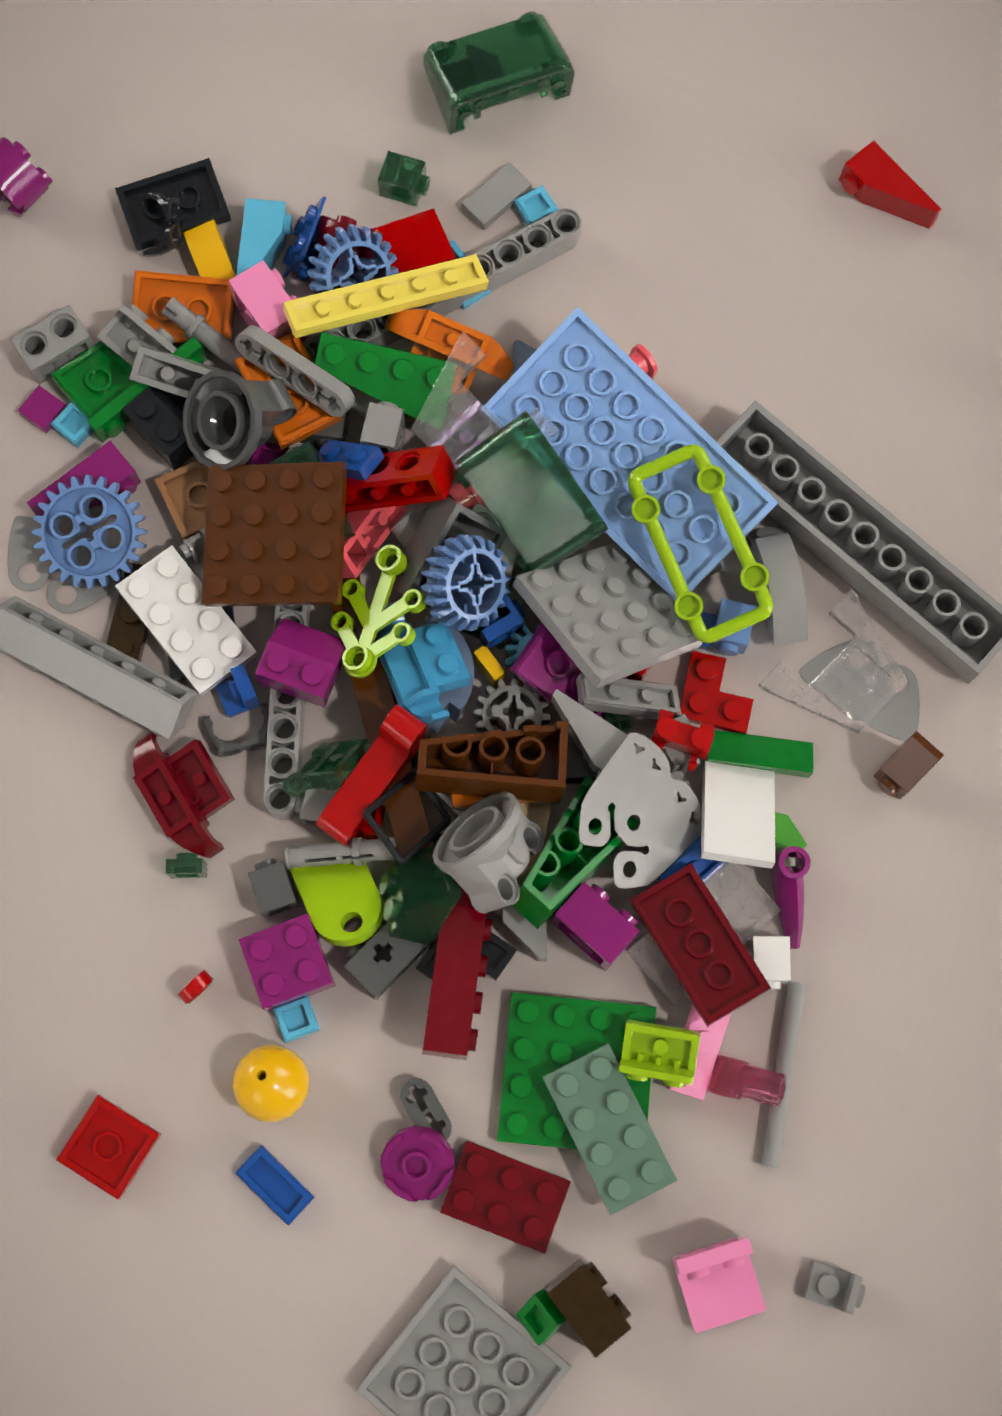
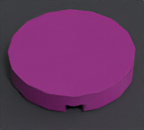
(417, 1163)

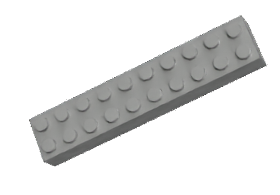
(868, 545)

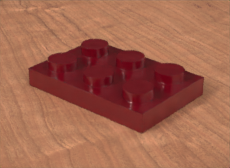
(505, 1197)

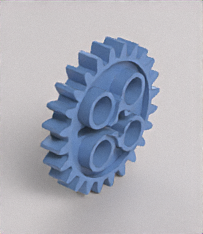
(75, 504)

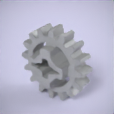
(497, 714)

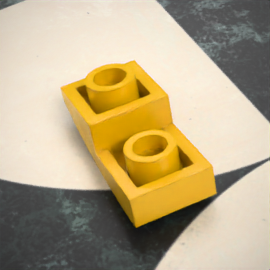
(209, 251)

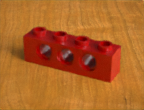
(403, 479)

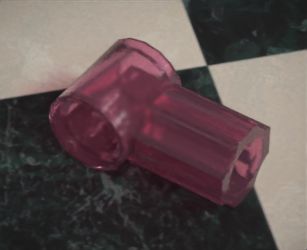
(736, 1080)

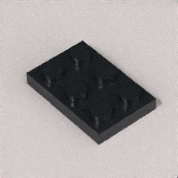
(193, 186)

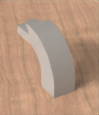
(789, 615)

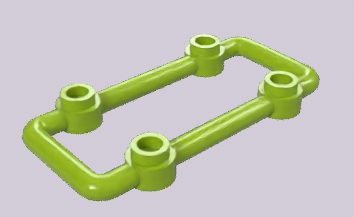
(753, 576)

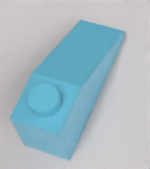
(263, 232)

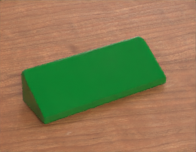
(762, 753)

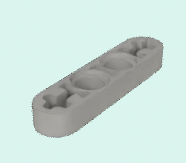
(328, 392)

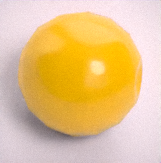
(271, 1083)

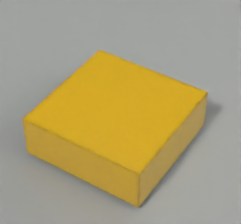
(489, 665)

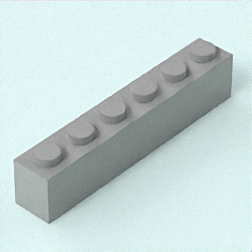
(94, 668)

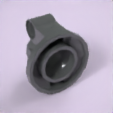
(233, 416)

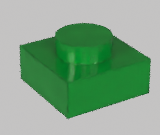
(541, 1317)

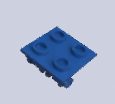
(298, 255)

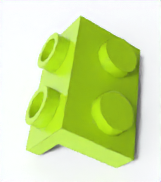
(659, 1053)

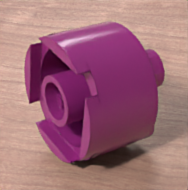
(19, 180)

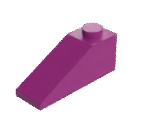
(104, 462)

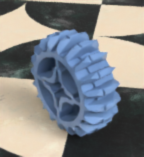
(341, 247)
(470, 573)

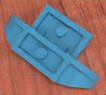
(424, 670)

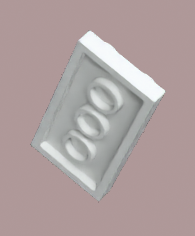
(194, 636)

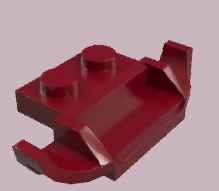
(181, 792)

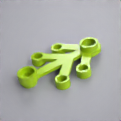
(376, 616)

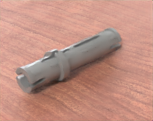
(202, 331)
(357, 852)

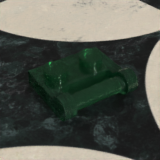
(328, 766)

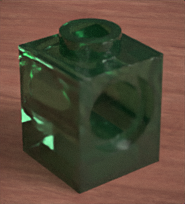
(403, 179)

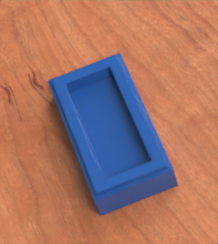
(275, 1185)

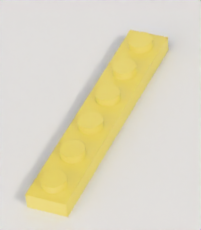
(385, 296)

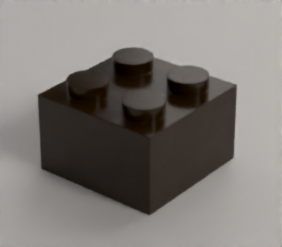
(587, 1307)

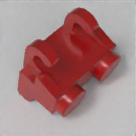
(683, 737)

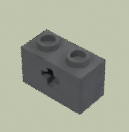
(380, 976)

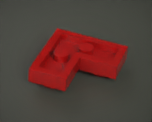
(706, 703)

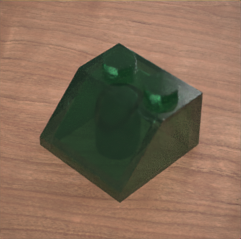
(417, 898)

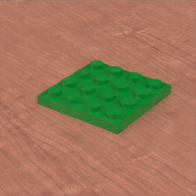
(544, 1037)

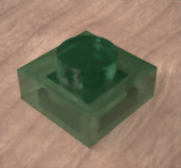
(186, 866)

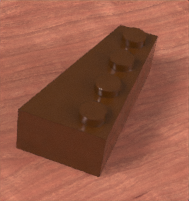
(518, 761)

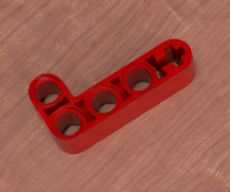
(373, 775)

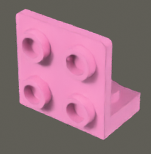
(719, 1283)

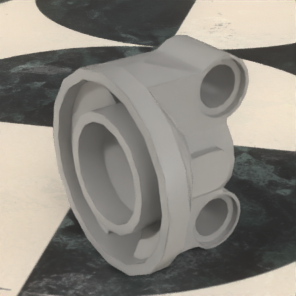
(489, 850)

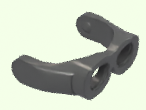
(226, 749)

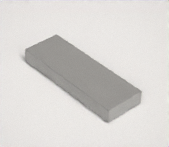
(629, 697)

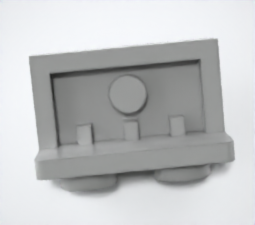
(129, 330)

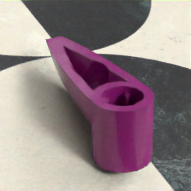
(789, 890)

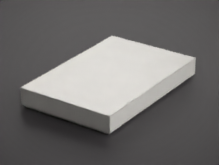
(738, 815)

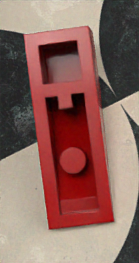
(885, 186)

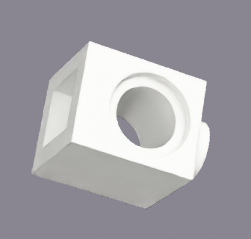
(772, 958)

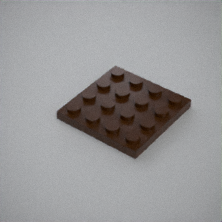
(274, 534)

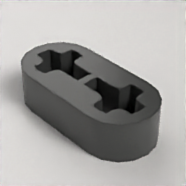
(432, 1102)

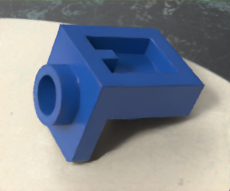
(501, 628)
(238, 693)

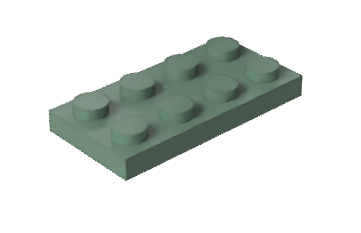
(609, 1129)

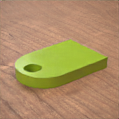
(337, 895)

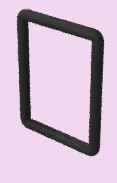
(382, 836)

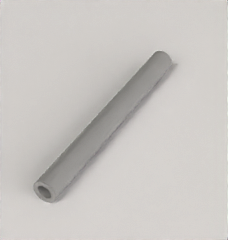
(785, 1064)

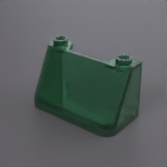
(497, 68)
(530, 494)

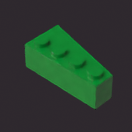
(380, 370)
(566, 861)

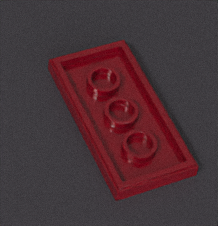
(699, 945)

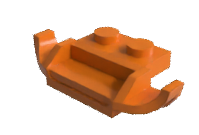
(437, 336)

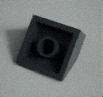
(159, 421)

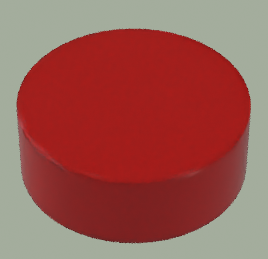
(195, 987)

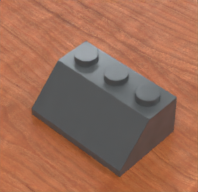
(442, 521)

